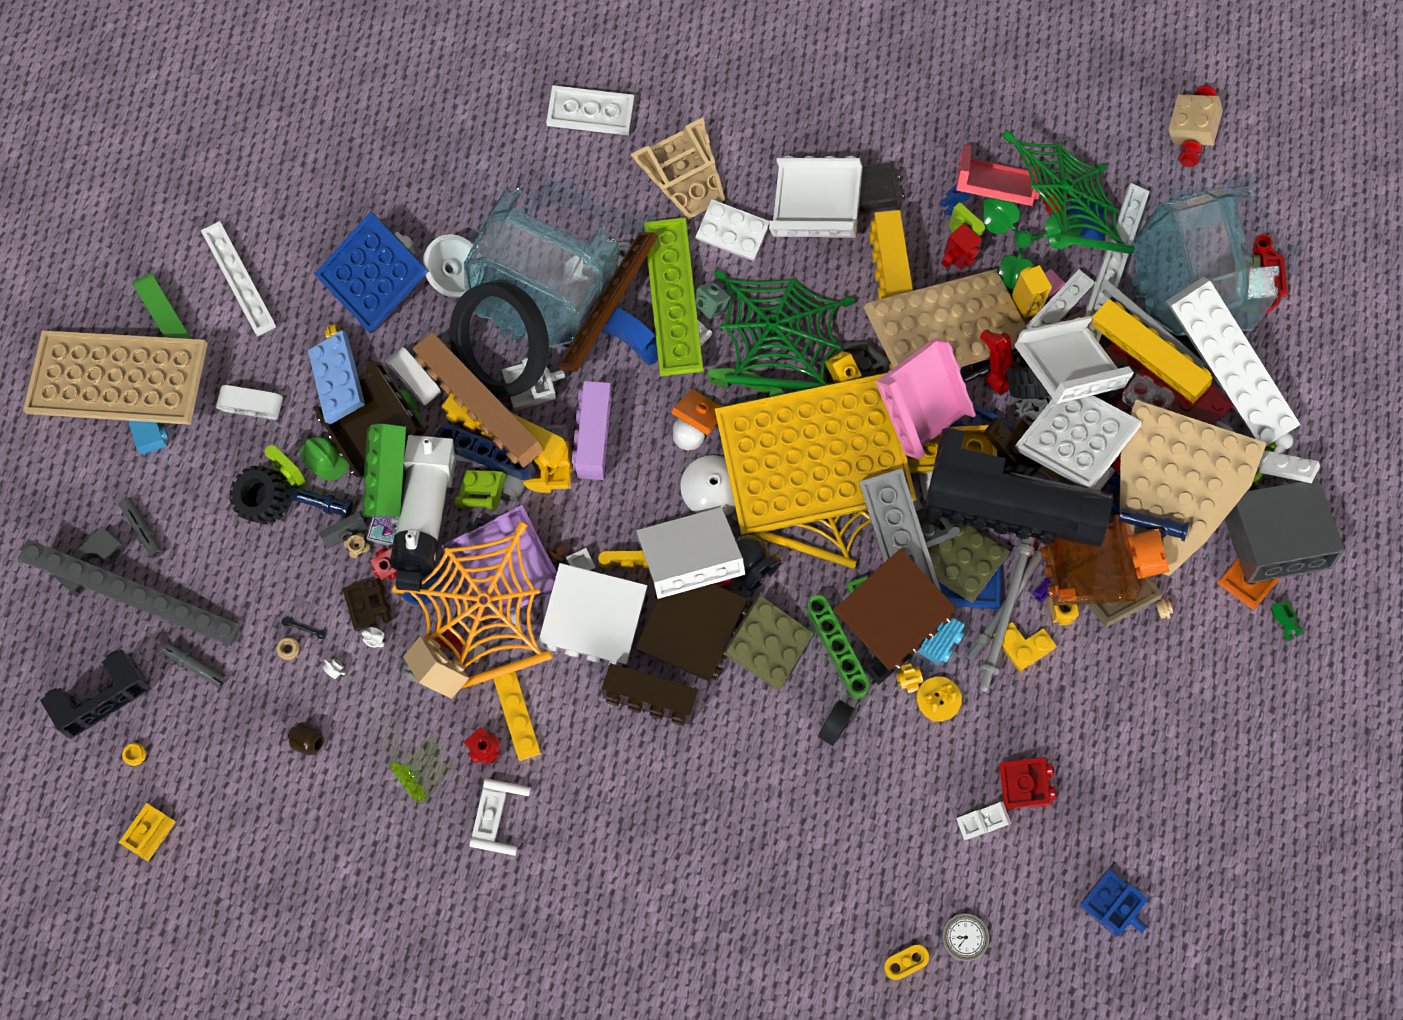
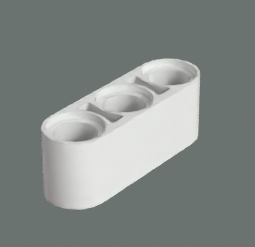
(413, 376)
(249, 402)

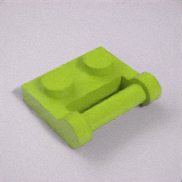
(963, 215)
(285, 466)
(481, 483)

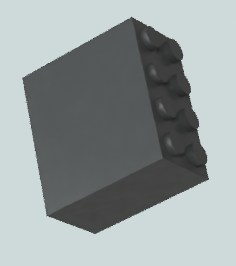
(1284, 531)

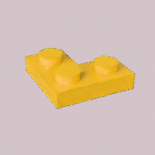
(1025, 652)

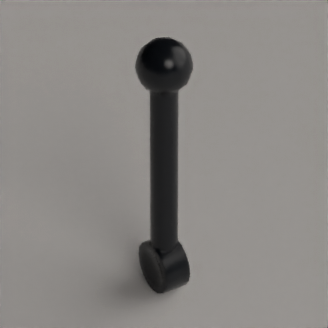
(287, 622)

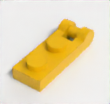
(625, 559)

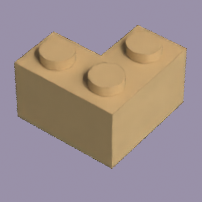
(434, 668)

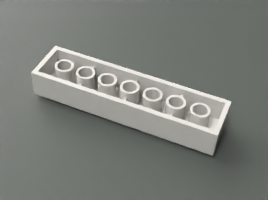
(1232, 361)

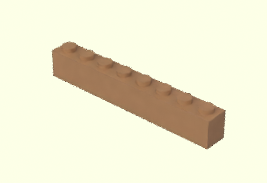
(478, 400)

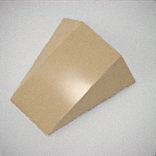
(684, 169)

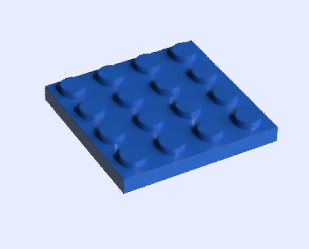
(371, 272)

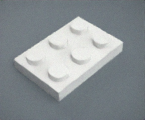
(732, 230)

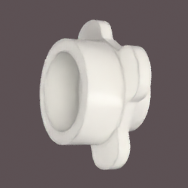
(373, 637)
(333, 667)

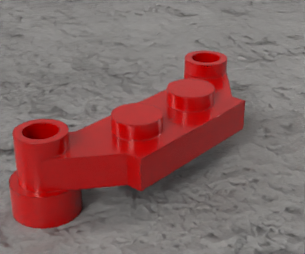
(1271, 258)
(1000, 359)

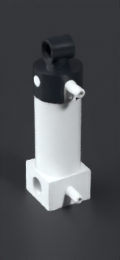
(429, 473)

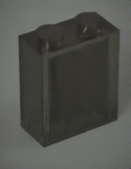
(880, 189)

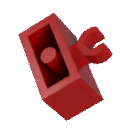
(961, 248)

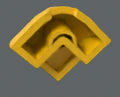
(548, 478)

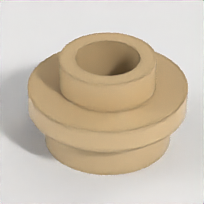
(1164, 608)
(288, 642)

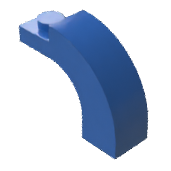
(633, 334)

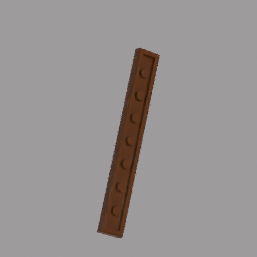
(607, 302)

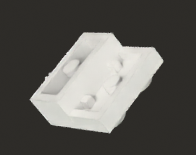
(539, 393)

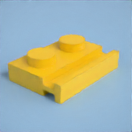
(147, 832)

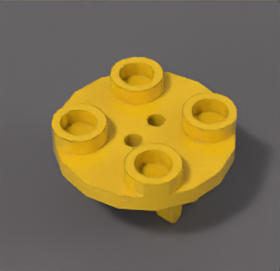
(930, 704)

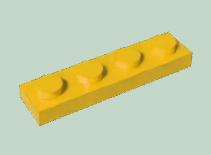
(517, 716)

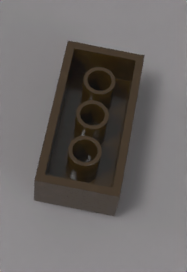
(649, 694)

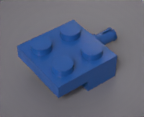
(1115, 904)

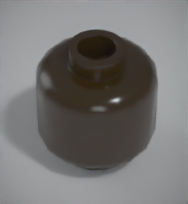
(305, 738)

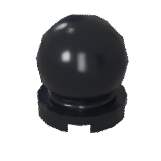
(756, 560)

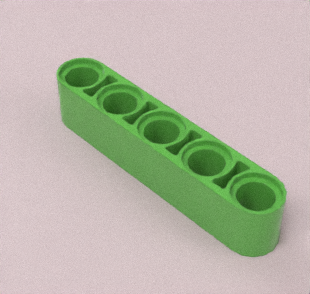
(160, 307)
(837, 657)

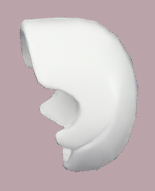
(687, 436)

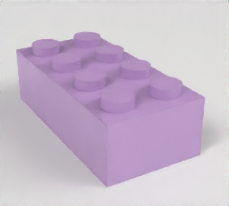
(592, 430)

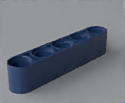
(476, 450)

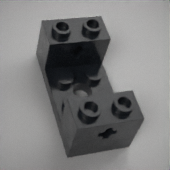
(74, 718)

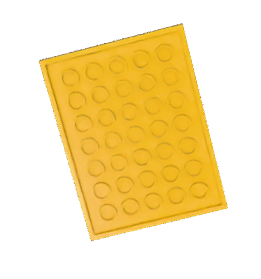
(806, 453)

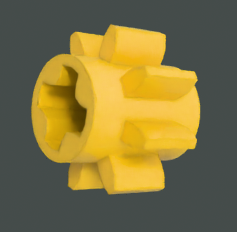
(909, 677)

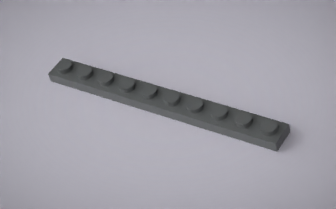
(128, 592)

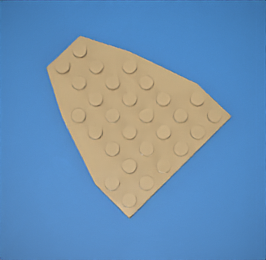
(1184, 473)

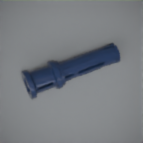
(327, 503)
(1166, 525)

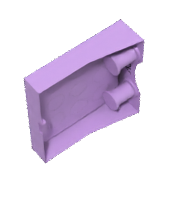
(534, 558)

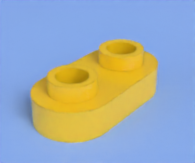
(905, 962)

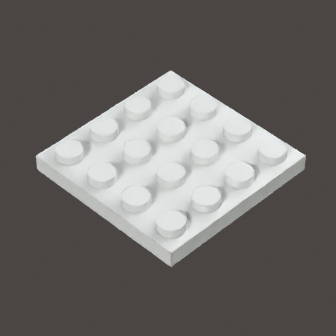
(1078, 438)

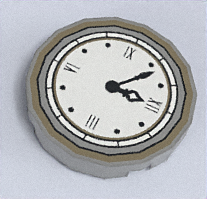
(965, 937)

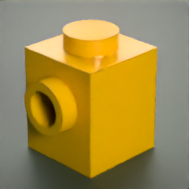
(843, 367)

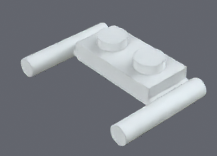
(490, 814)

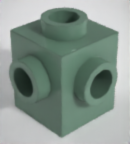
(711, 299)

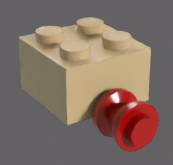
(1195, 123)

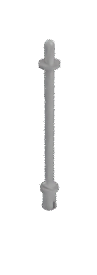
(1025, 549)

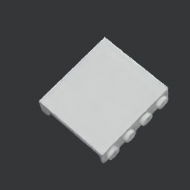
(817, 197)
(1070, 360)
(690, 552)
(592, 615)

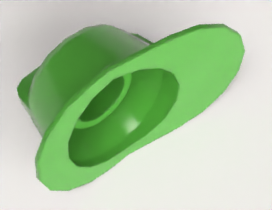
(323, 458)

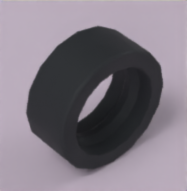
(836, 722)

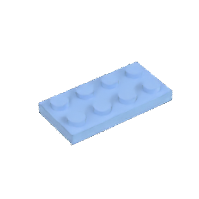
(336, 377)

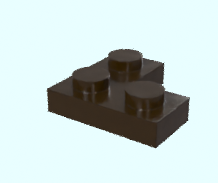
(1005, 439)

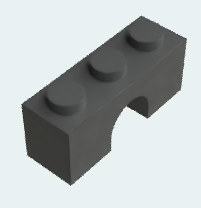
(98, 546)

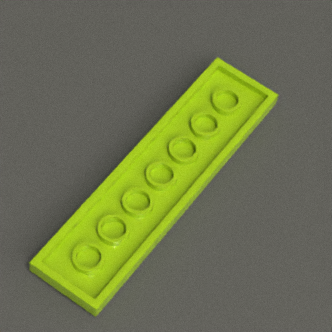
(673, 298)

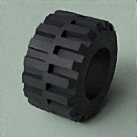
(1024, 383)
(245, 494)

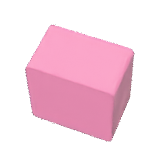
(1055, 281)

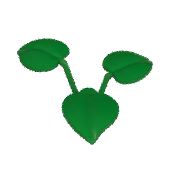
(1001, 215)

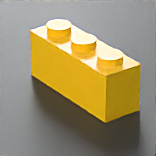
(1031, 291)

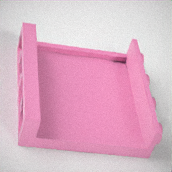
(925, 395)

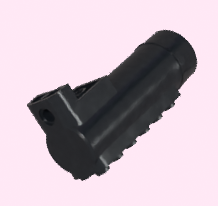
(980, 492)

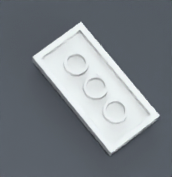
(590, 110)

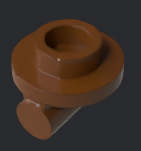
(555, 555)

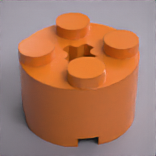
(1148, 553)

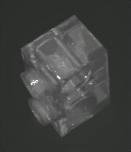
(1152, 393)

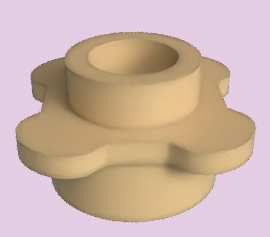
(356, 539)

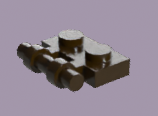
(360, 607)

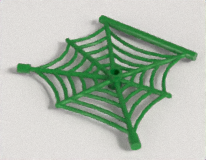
(1066, 186)
(773, 326)

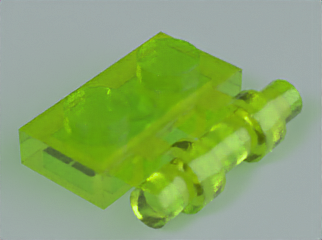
(406, 778)

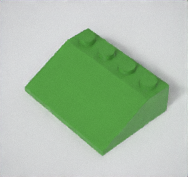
(383, 471)

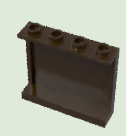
(382, 406)
(693, 629)

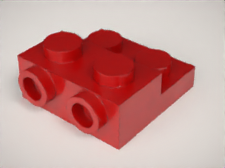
(1027, 783)

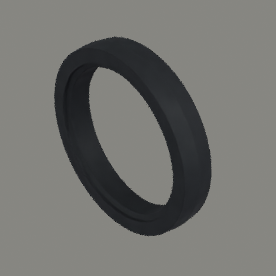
(534, 326)

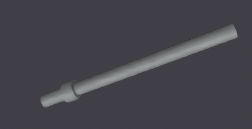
(983, 639)

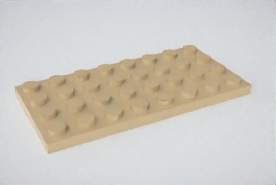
(948, 312)
(116, 377)

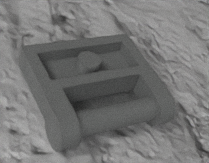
(931, 531)

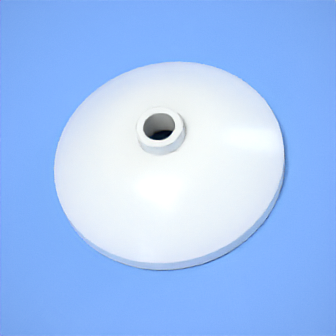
(447, 252)
(700, 493)

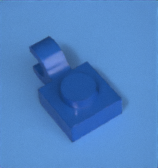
(953, 197)

